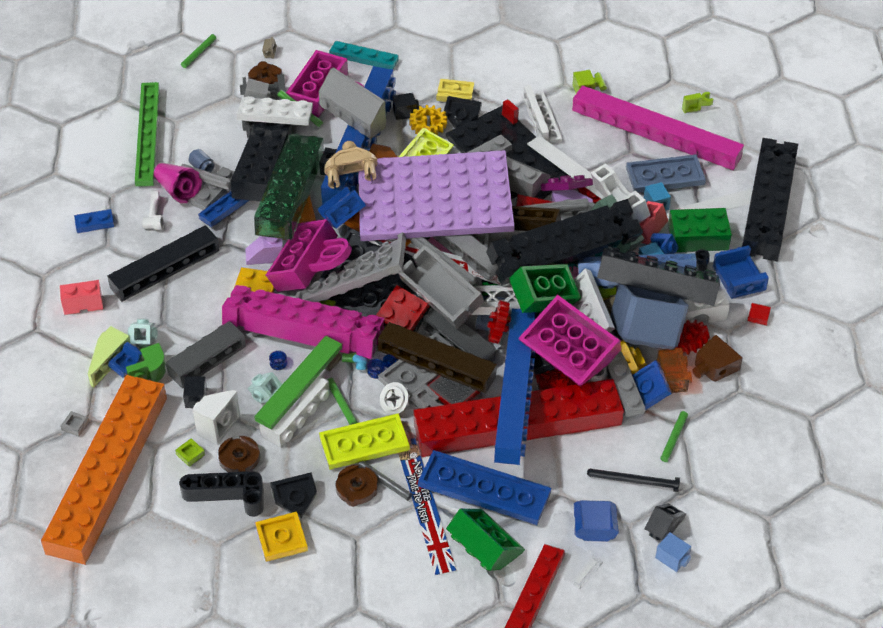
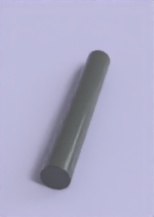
(388, 482)

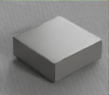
(75, 423)

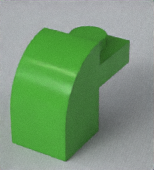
(152, 364)

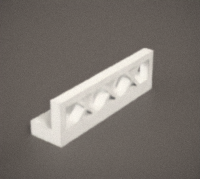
(539, 120)
(490, 305)

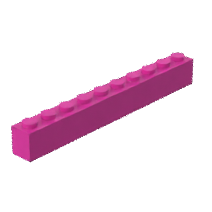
(658, 127)

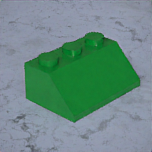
(484, 538)

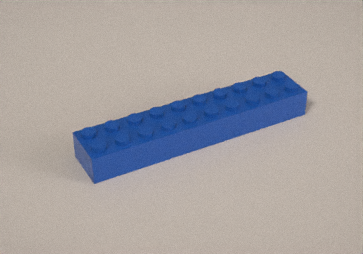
(381, 83)

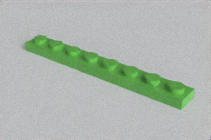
(147, 134)

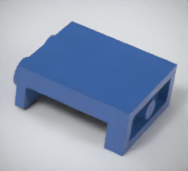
(341, 207)
(739, 272)

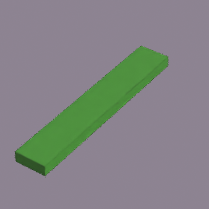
(298, 382)

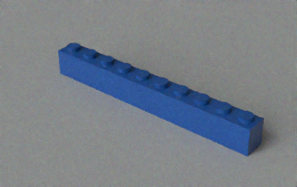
(515, 393)

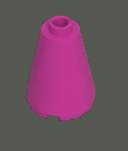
(178, 181)

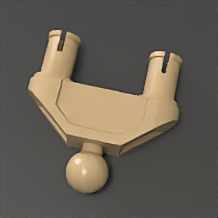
(350, 160)

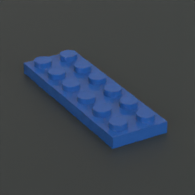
(484, 487)

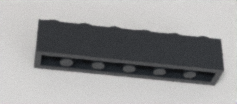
(163, 263)

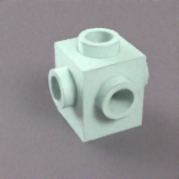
(136, 335)
(264, 387)

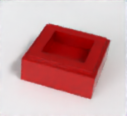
(510, 111)
(759, 314)

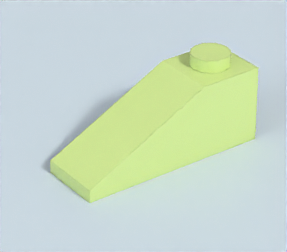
(107, 347)

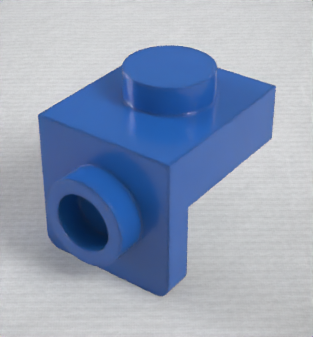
(665, 242)
(128, 356)

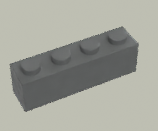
(462, 338)
(206, 353)

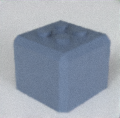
(648, 317)

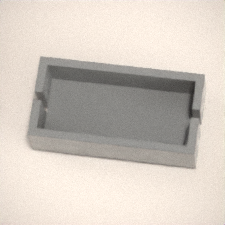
(441, 286)

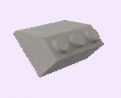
(525, 179)

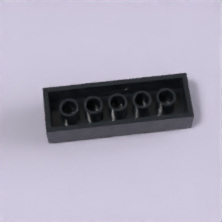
(258, 160)
(659, 276)

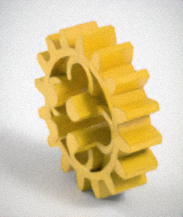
(418, 119)

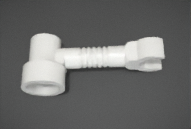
(153, 220)

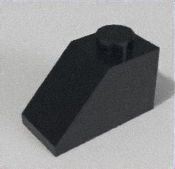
(663, 520)

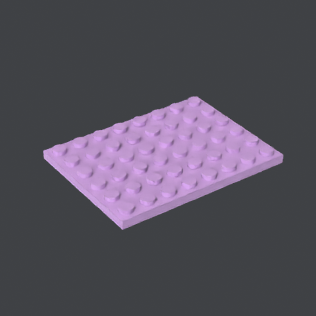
(436, 196)

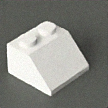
(216, 415)

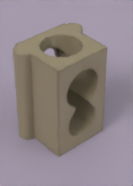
(269, 48)

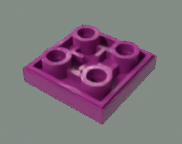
(566, 183)

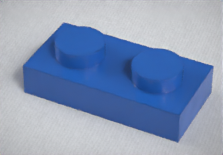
(94, 221)

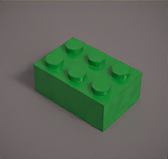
(700, 229)
(539, 285)

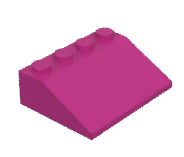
(571, 341)

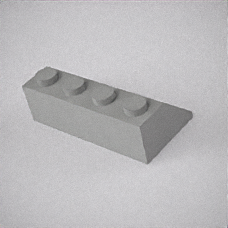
(353, 103)

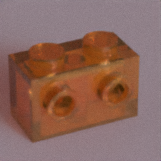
(675, 369)

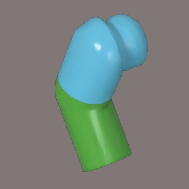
(354, 358)

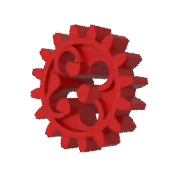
(500, 318)
(693, 336)

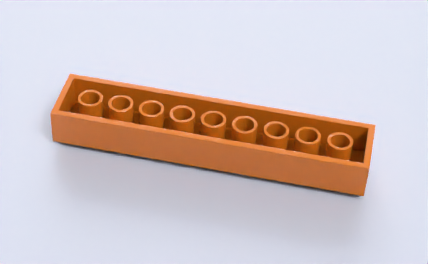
(104, 470)

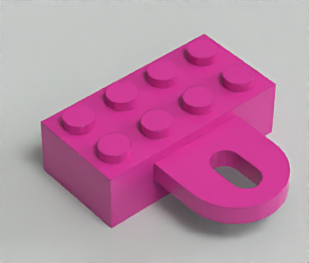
(313, 75)
(307, 254)

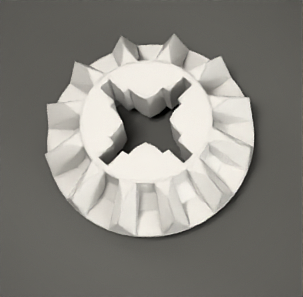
(389, 392)

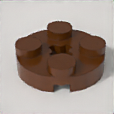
(265, 70)
(244, 445)
(356, 495)

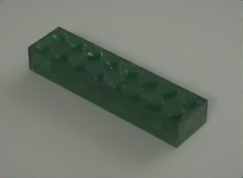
(289, 187)

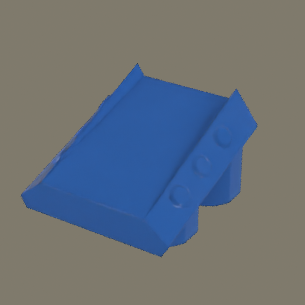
(595, 520)

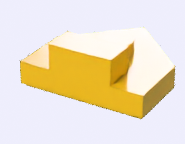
(633, 357)

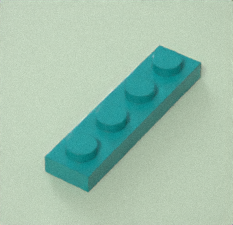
(364, 55)

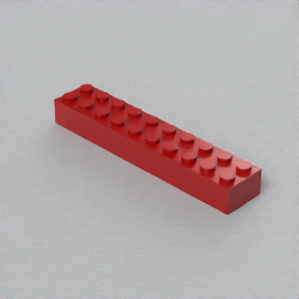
(551, 414)

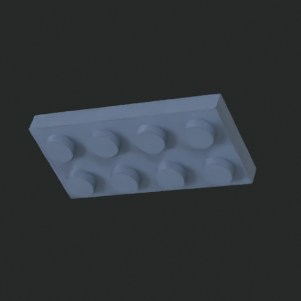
(672, 172)

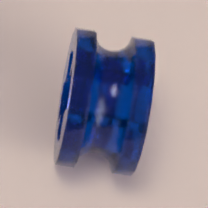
(373, 364)
(280, 365)

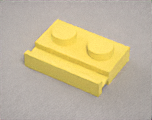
(454, 88)

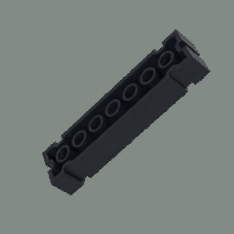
(770, 198)
(565, 240)

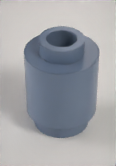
(201, 160)

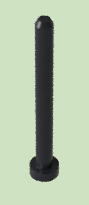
(635, 478)

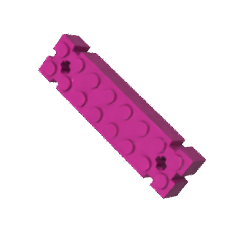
(302, 320)

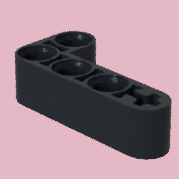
(218, 488)

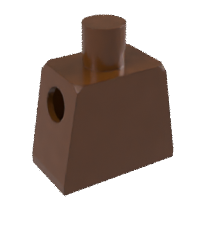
(716, 360)

